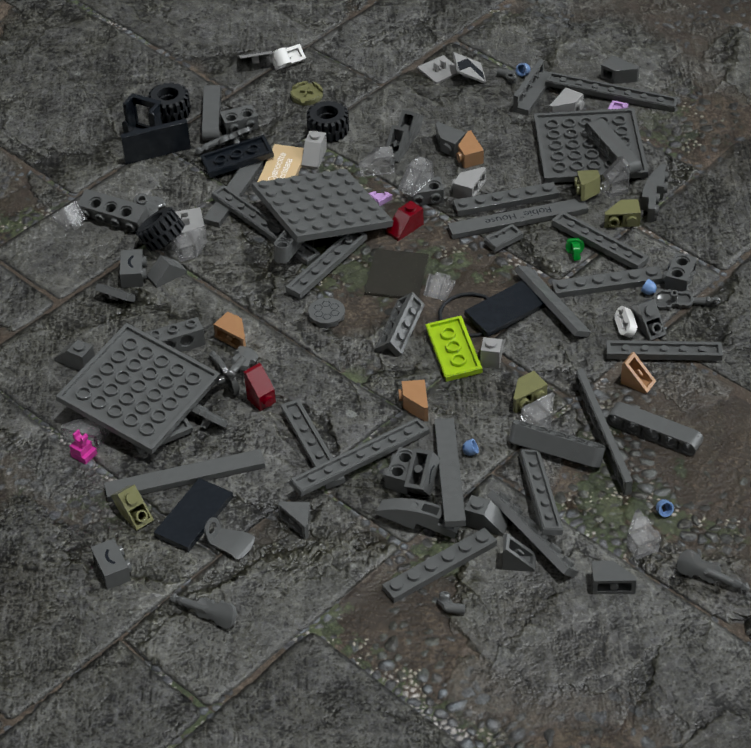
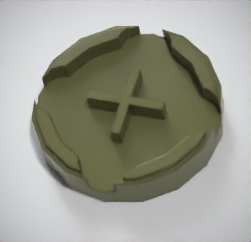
(306, 93)

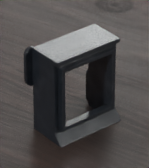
(131, 116)

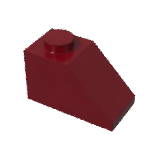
(406, 220)
(259, 387)

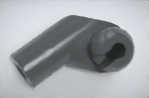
(510, 75)
(448, 606)

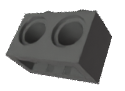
(239, 118)
(430, 194)
(680, 272)
(397, 471)

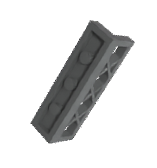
(530, 90)
(400, 324)

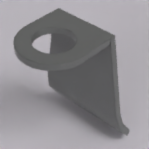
(230, 541)

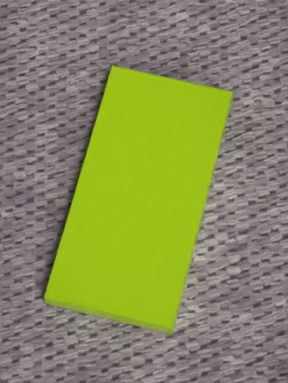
(453, 348)

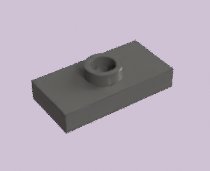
(503, 238)
(114, 293)

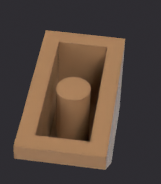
(470, 151)
(230, 330)
(414, 398)

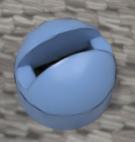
(523, 69)
(649, 287)
(470, 447)
(668, 506)

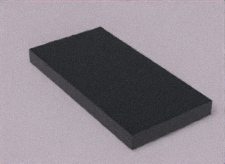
(155, 141)
(237, 156)
(504, 309)
(188, 518)

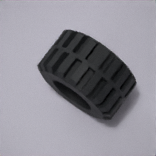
(174, 101)
(328, 118)
(160, 229)

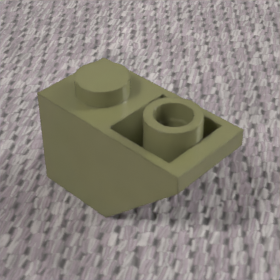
(587, 184)
(623, 214)
(528, 389)
(132, 506)

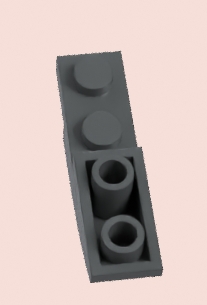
(653, 192)
(413, 511)

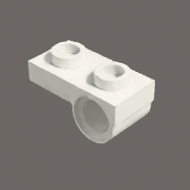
(286, 57)

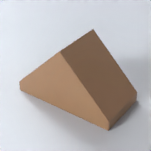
(636, 375)

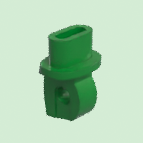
(575, 247)

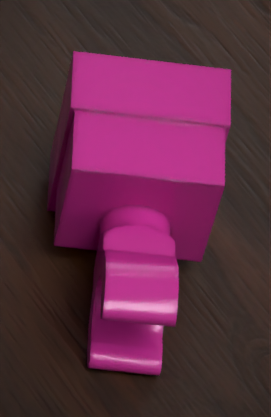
(82, 448)

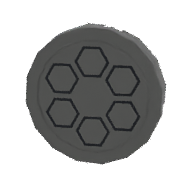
(326, 312)

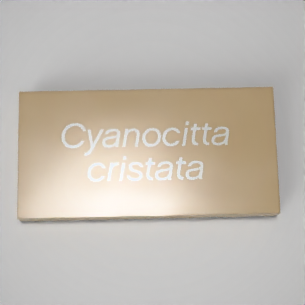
(284, 164)

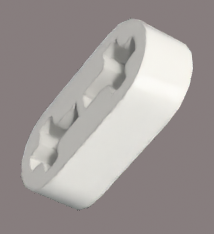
(625, 321)

